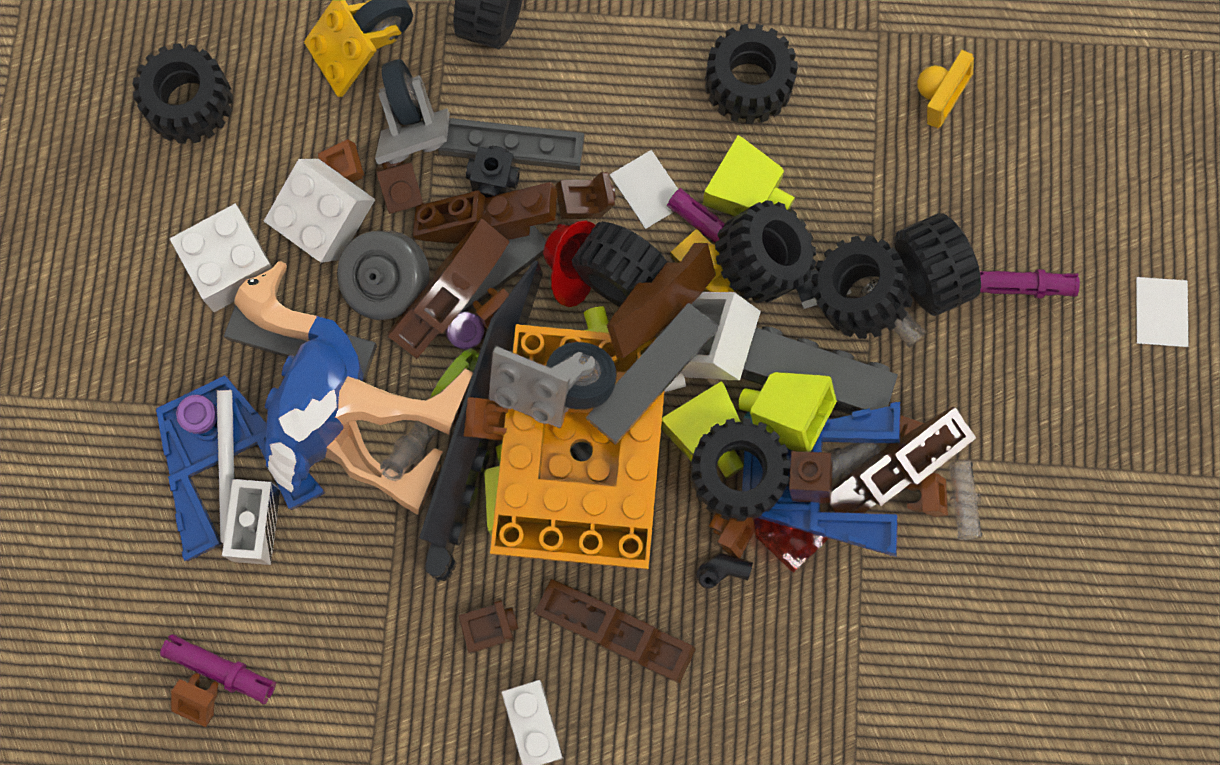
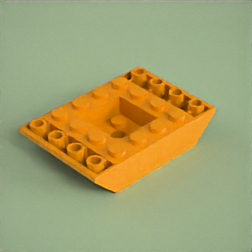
(569, 507)

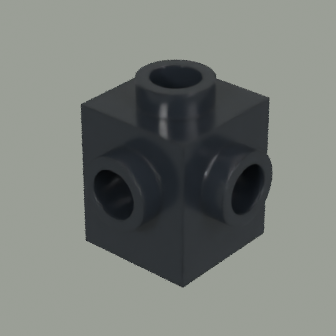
(493, 171)

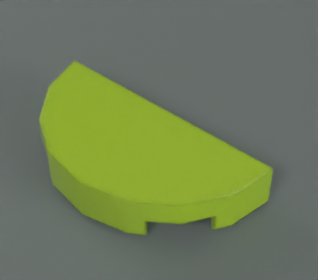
(466, 360)

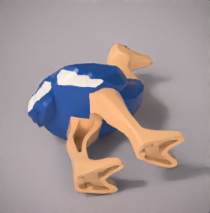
(325, 396)

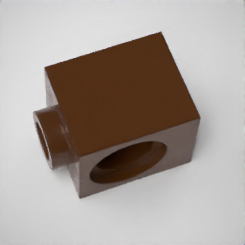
(811, 477)

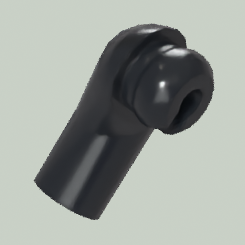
(720, 567)

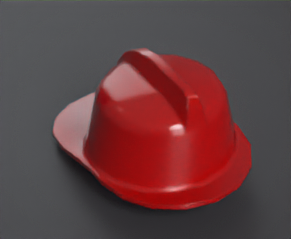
(558, 252)

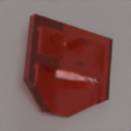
(788, 544)

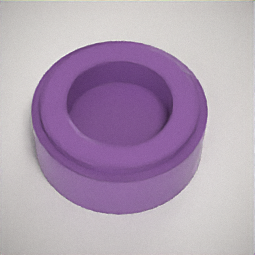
(465, 331)
(196, 414)

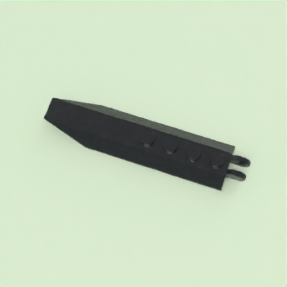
(468, 455)

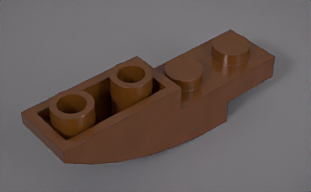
(508, 213)
(450, 288)

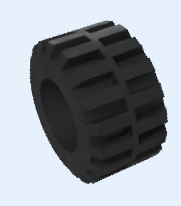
(486, 20)
(754, 48)
(168, 72)
(765, 252)
(616, 260)
(939, 263)
(848, 265)
(744, 437)

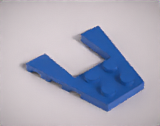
(193, 453)
(864, 530)

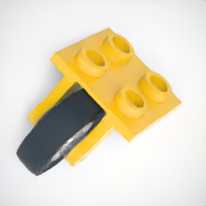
(350, 35)

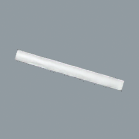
(225, 454)

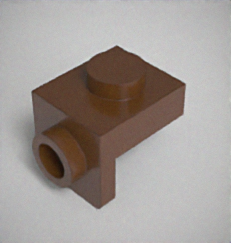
(399, 185)
(585, 197)
(488, 627)

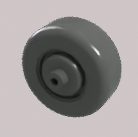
(382, 274)

